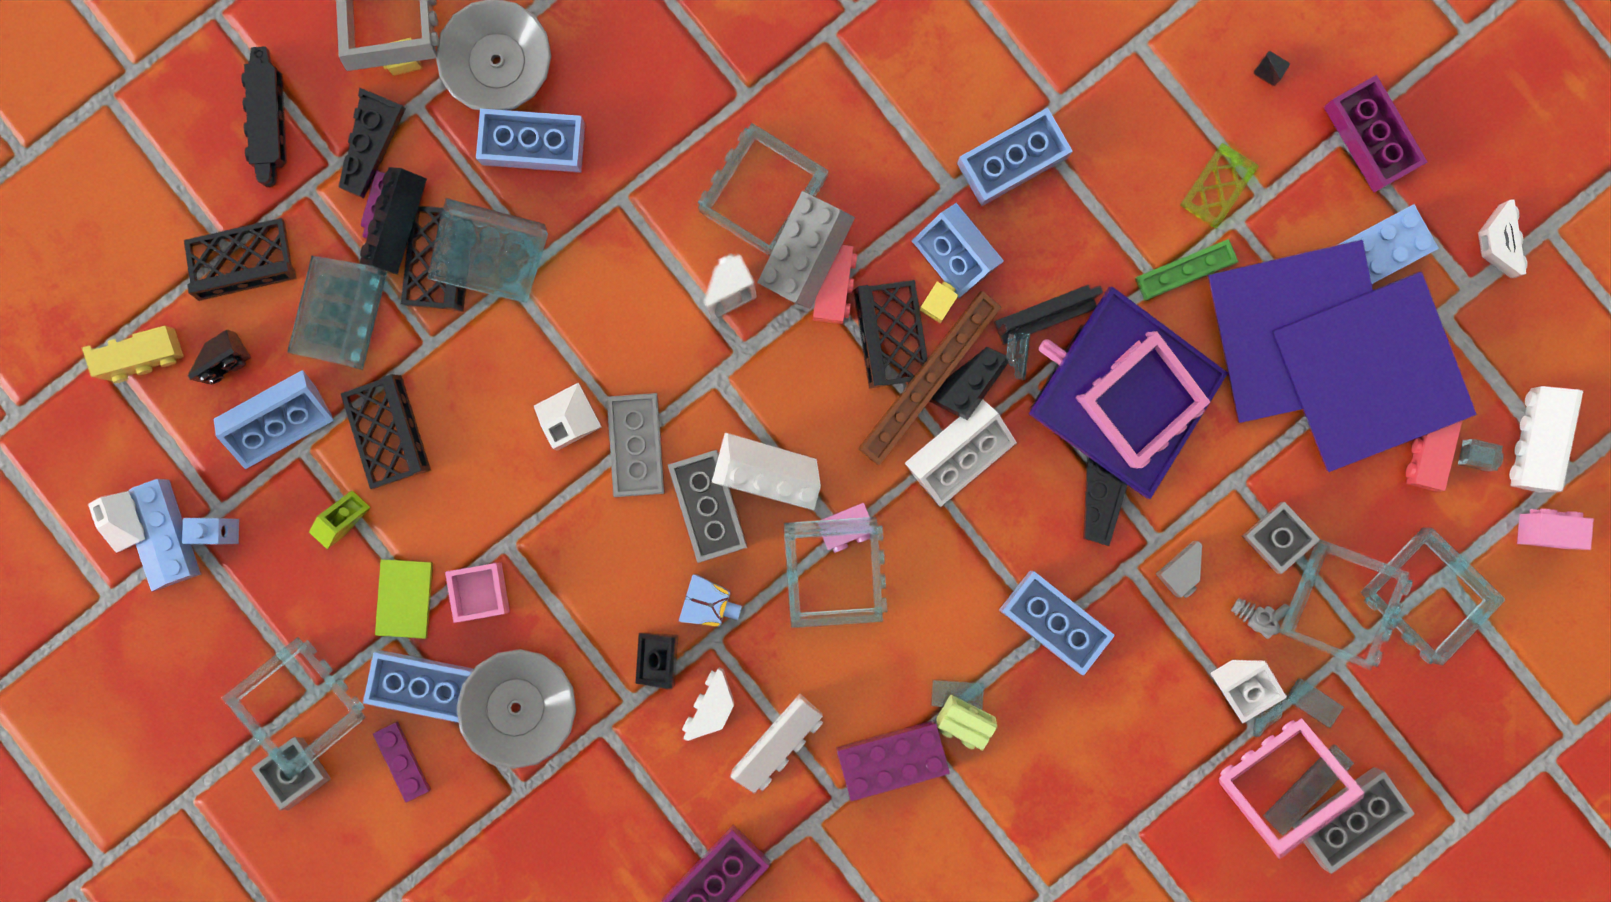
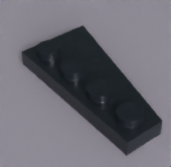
(371, 135)
(1102, 503)

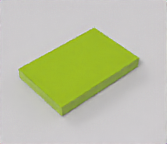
(404, 598)

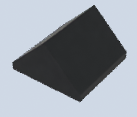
(656, 660)

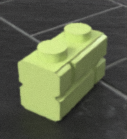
(966, 723)

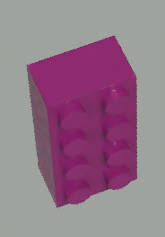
(1375, 133)
(892, 760)
(722, 872)

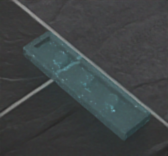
(1305, 792)

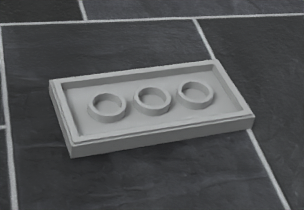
(635, 445)

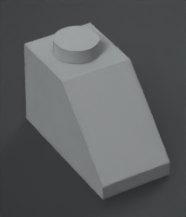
(1183, 571)

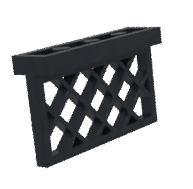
(244, 279)
(454, 295)
(1049, 312)
(870, 332)
(403, 420)

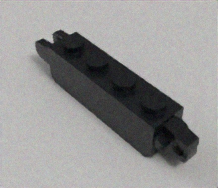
(264, 116)

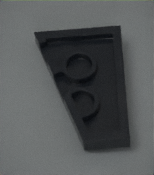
(970, 383)

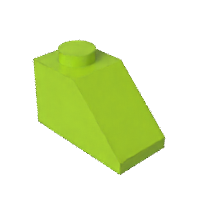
(338, 519)

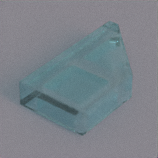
(1018, 353)
(1266, 718)

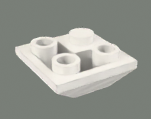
(566, 417)
(117, 520)

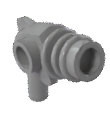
(1261, 619)

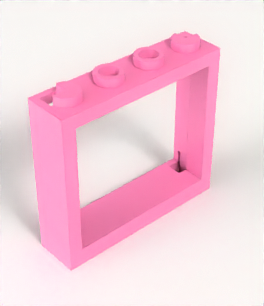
(1119, 368)
(1313, 824)

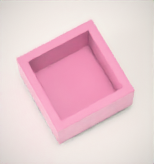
(1555, 529)
(477, 592)

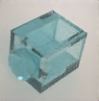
(1481, 455)

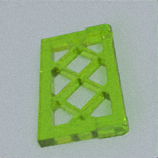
(1212, 166)

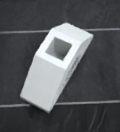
(1503, 241)
(712, 707)

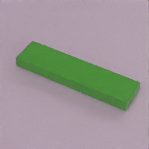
(1186, 269)

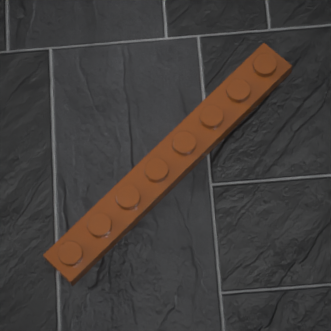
(929, 378)

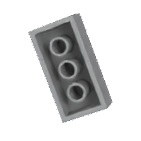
(806, 250)
(707, 507)
(1360, 825)

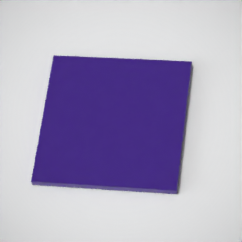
(1271, 295)
(1374, 372)
(1137, 403)

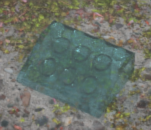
(487, 250)
(337, 312)

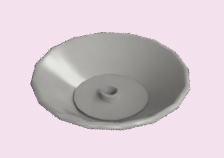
(486, 32)
(519, 736)

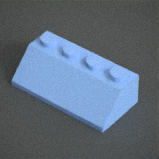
(272, 419)
(162, 551)

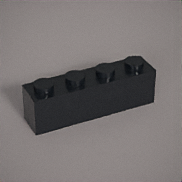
(392, 220)

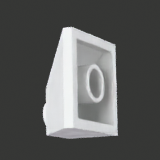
(1248, 687)

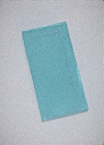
(966, 691)
(1314, 703)

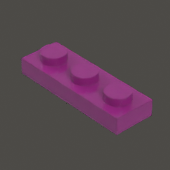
(401, 761)

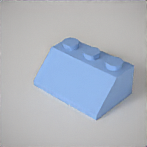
(957, 250)

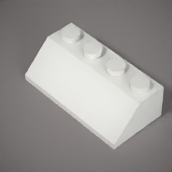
(729, 287)
(1545, 439)
(961, 453)
(767, 471)
(776, 744)

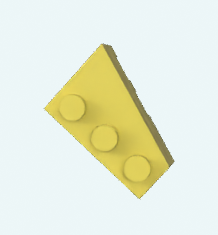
(134, 354)

